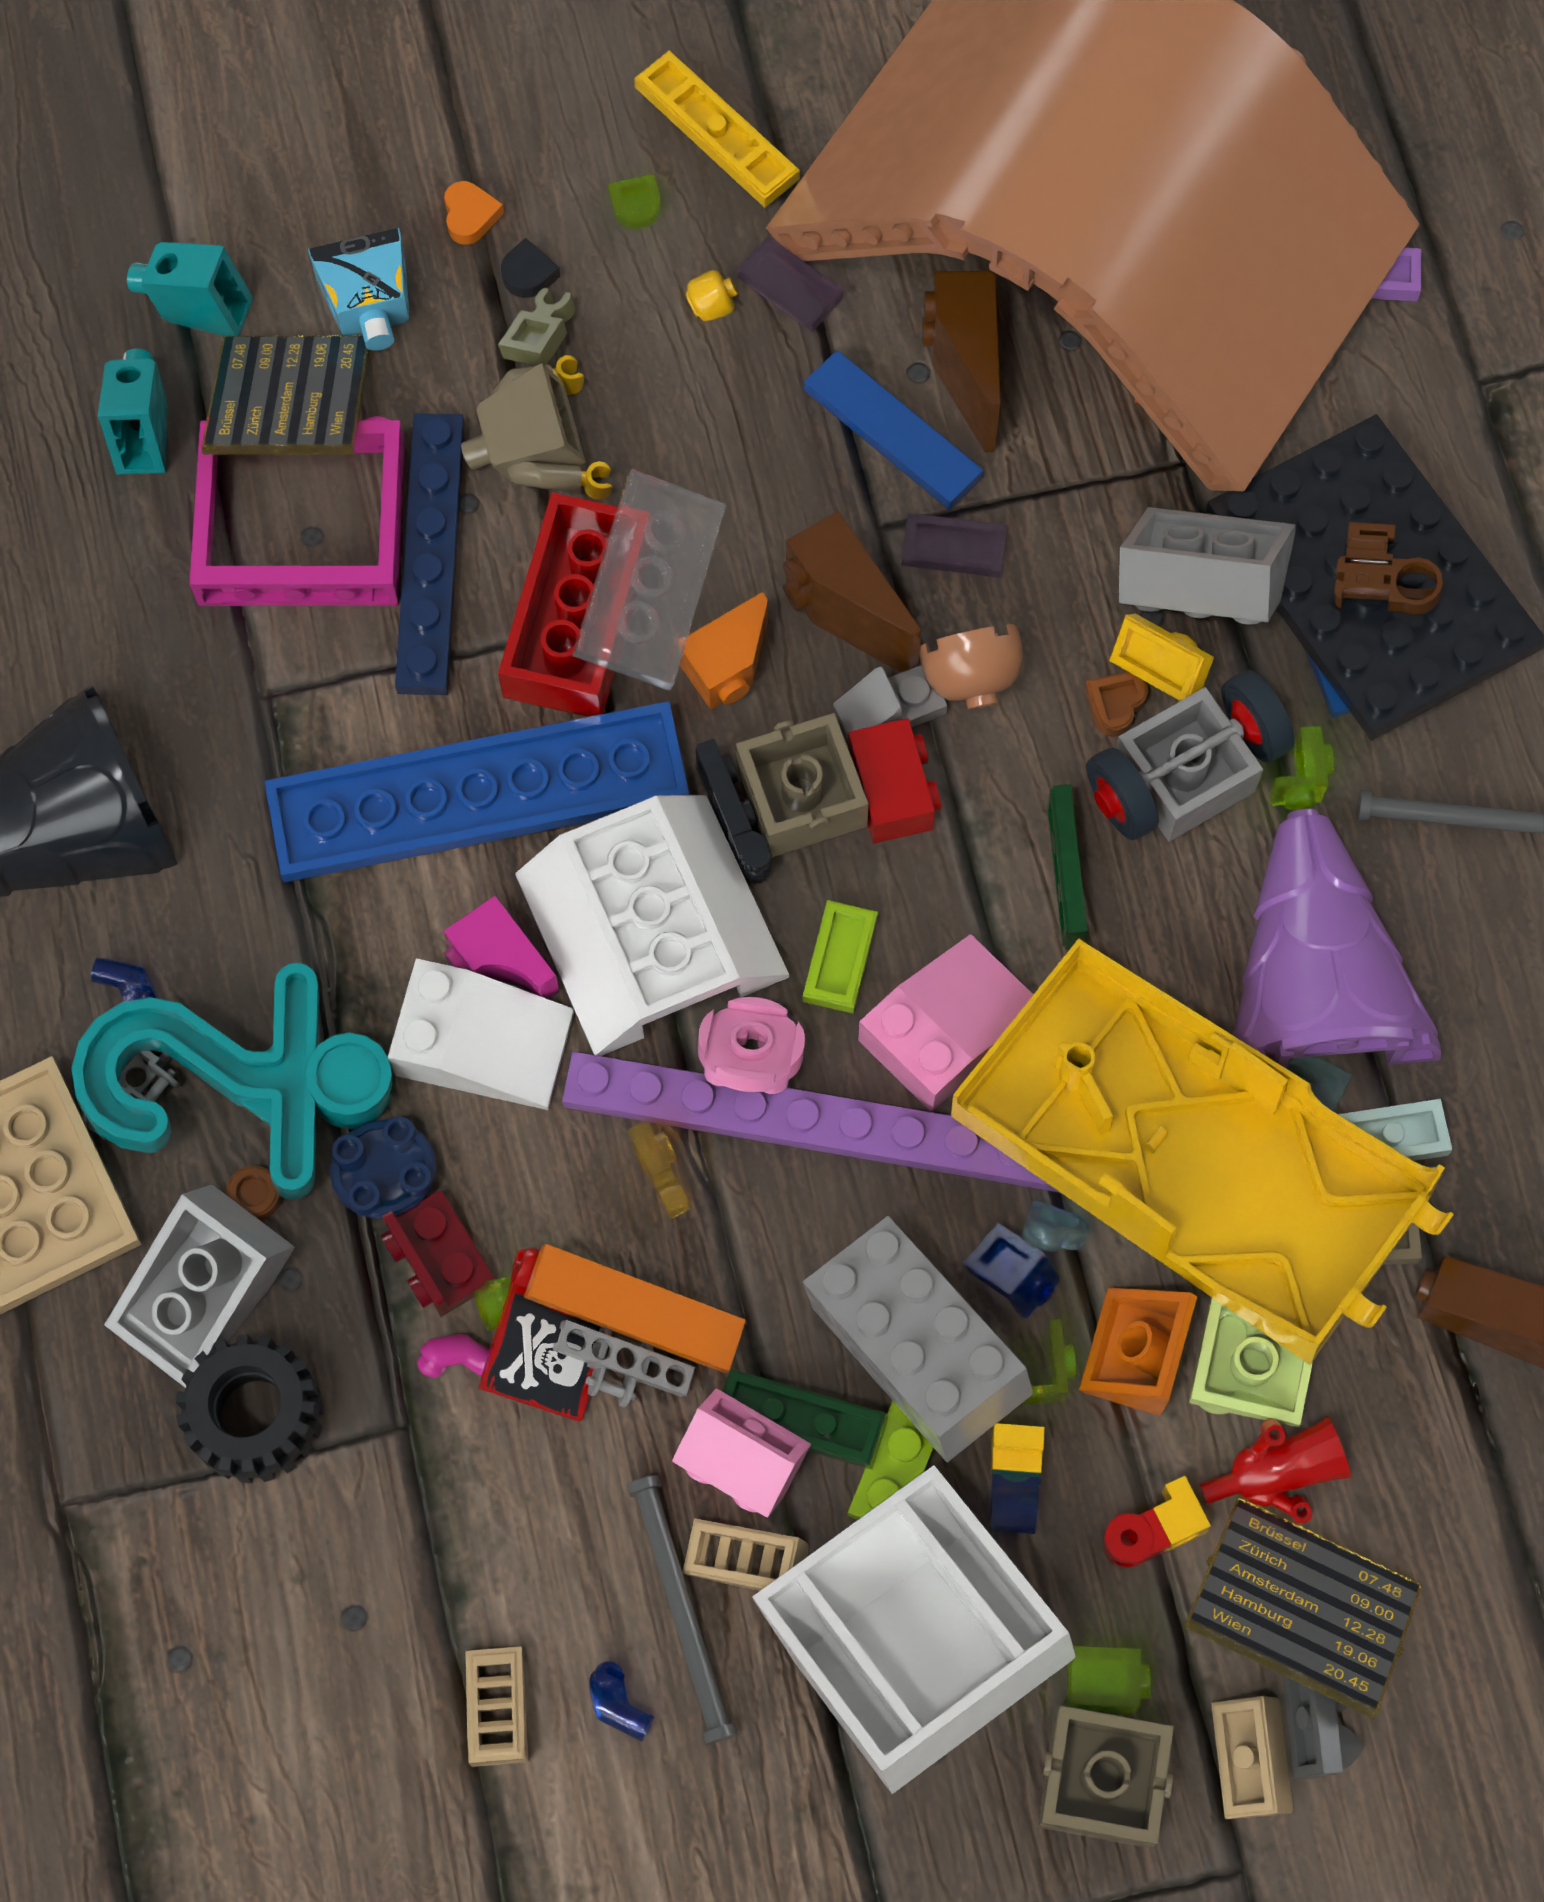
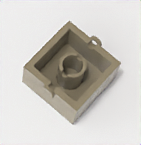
(802, 784)
(1106, 1777)

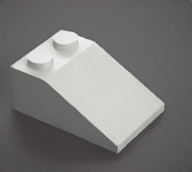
(479, 1035)

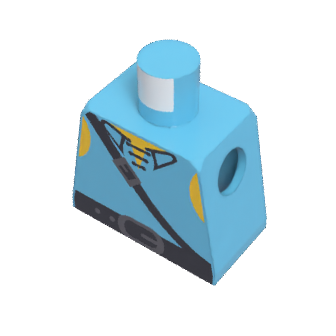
(365, 285)

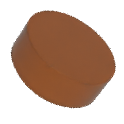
(254, 1191)

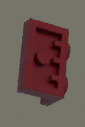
(438, 1252)

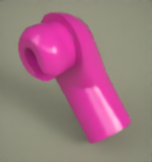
(451, 1351)

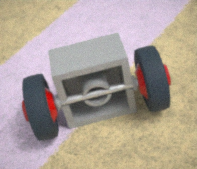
(1191, 759)

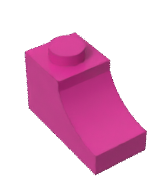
(497, 948)

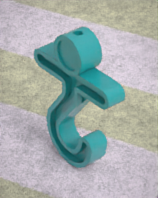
(286, 1086)

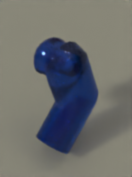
(128, 978)
(612, 1703)

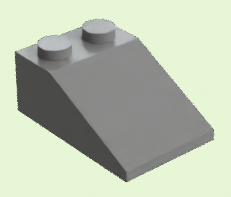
(198, 1281)

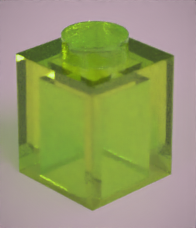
(1107, 1679)

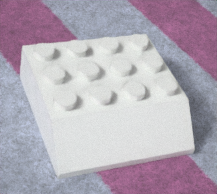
(915, 1628)

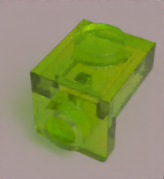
(1313, 765)

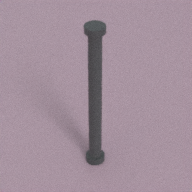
(1447, 813)
(682, 1610)

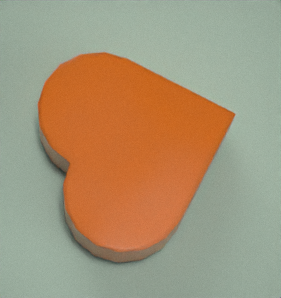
(470, 212)

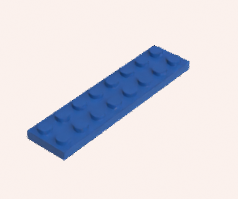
(473, 791)

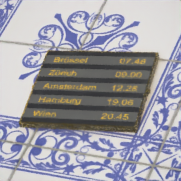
(286, 395)
(1304, 1607)

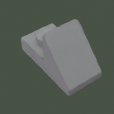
(890, 699)

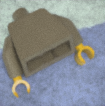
(533, 432)

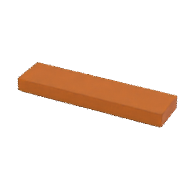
(634, 1308)

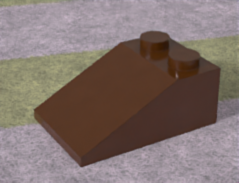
(964, 344)
(848, 594)

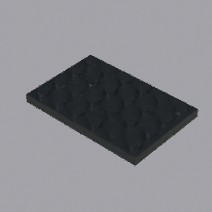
(1374, 658)

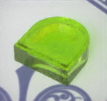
(635, 201)

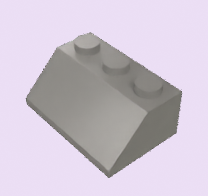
(1205, 565)

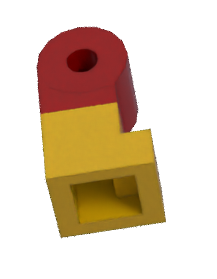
(1139, 1538)

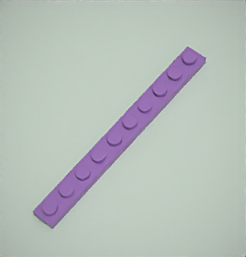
(788, 1119)

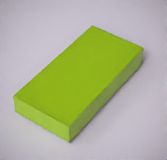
(840, 956)

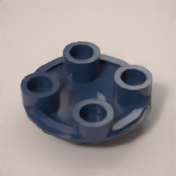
(382, 1167)

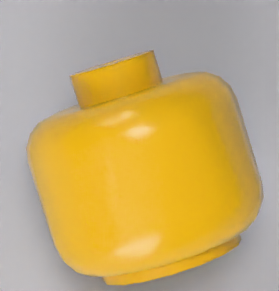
(711, 295)

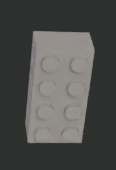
(918, 1338)

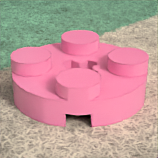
(744, 1069)

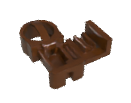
(1372, 577)

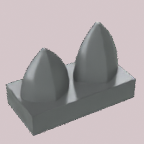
(1316, 1738)

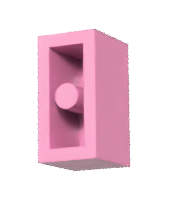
(741, 1453)

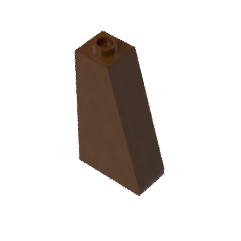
(1485, 1308)

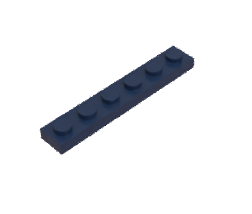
(430, 555)

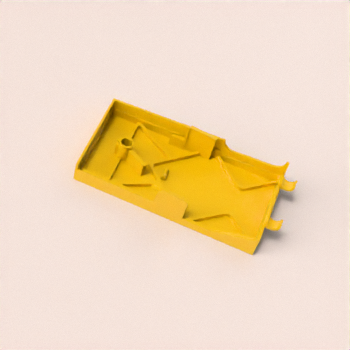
(1197, 1150)

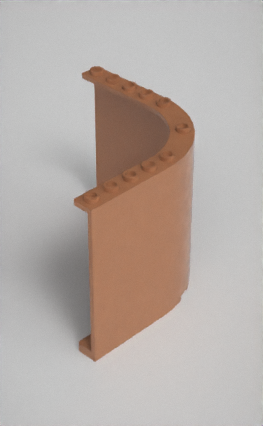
(1145, 173)

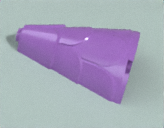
(1322, 961)

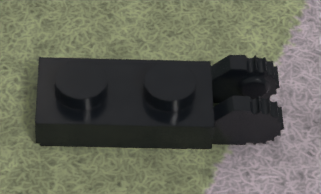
(734, 815)

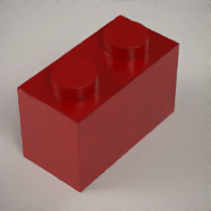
(893, 780)

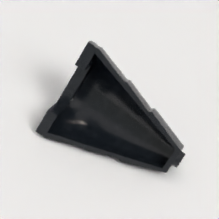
(74, 805)

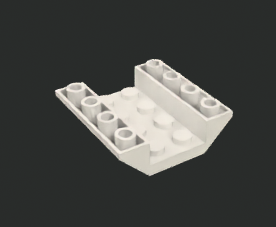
(647, 917)

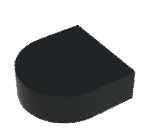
(527, 270)

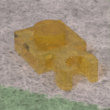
(655, 1158)

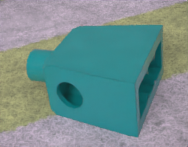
(194, 287)
(128, 393)

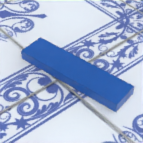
(893, 430)

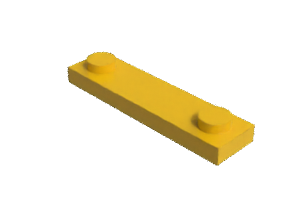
(717, 128)

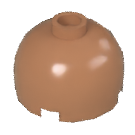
(973, 665)

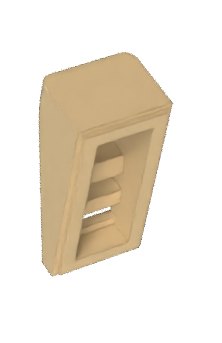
(794, 1552)
(503, 1752)

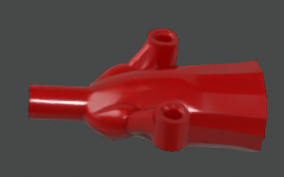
(1281, 1465)

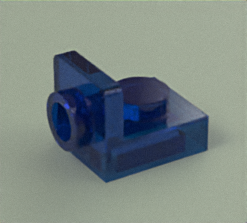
(1013, 1270)

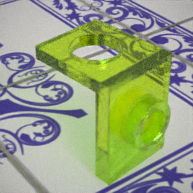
(1061, 1366)

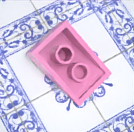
(943, 1020)

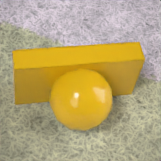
(1161, 657)

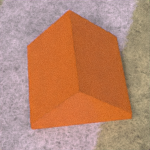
(1138, 1347)

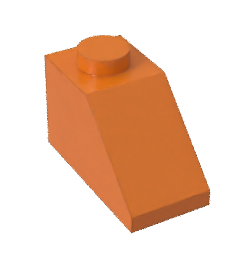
(726, 653)

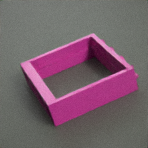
(306, 584)

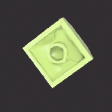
(1246, 1371)

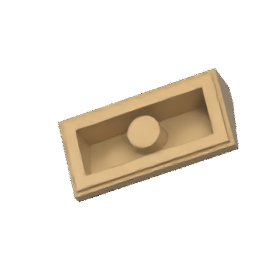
(1252, 1757)

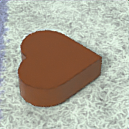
(1115, 701)

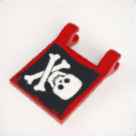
(522, 1354)

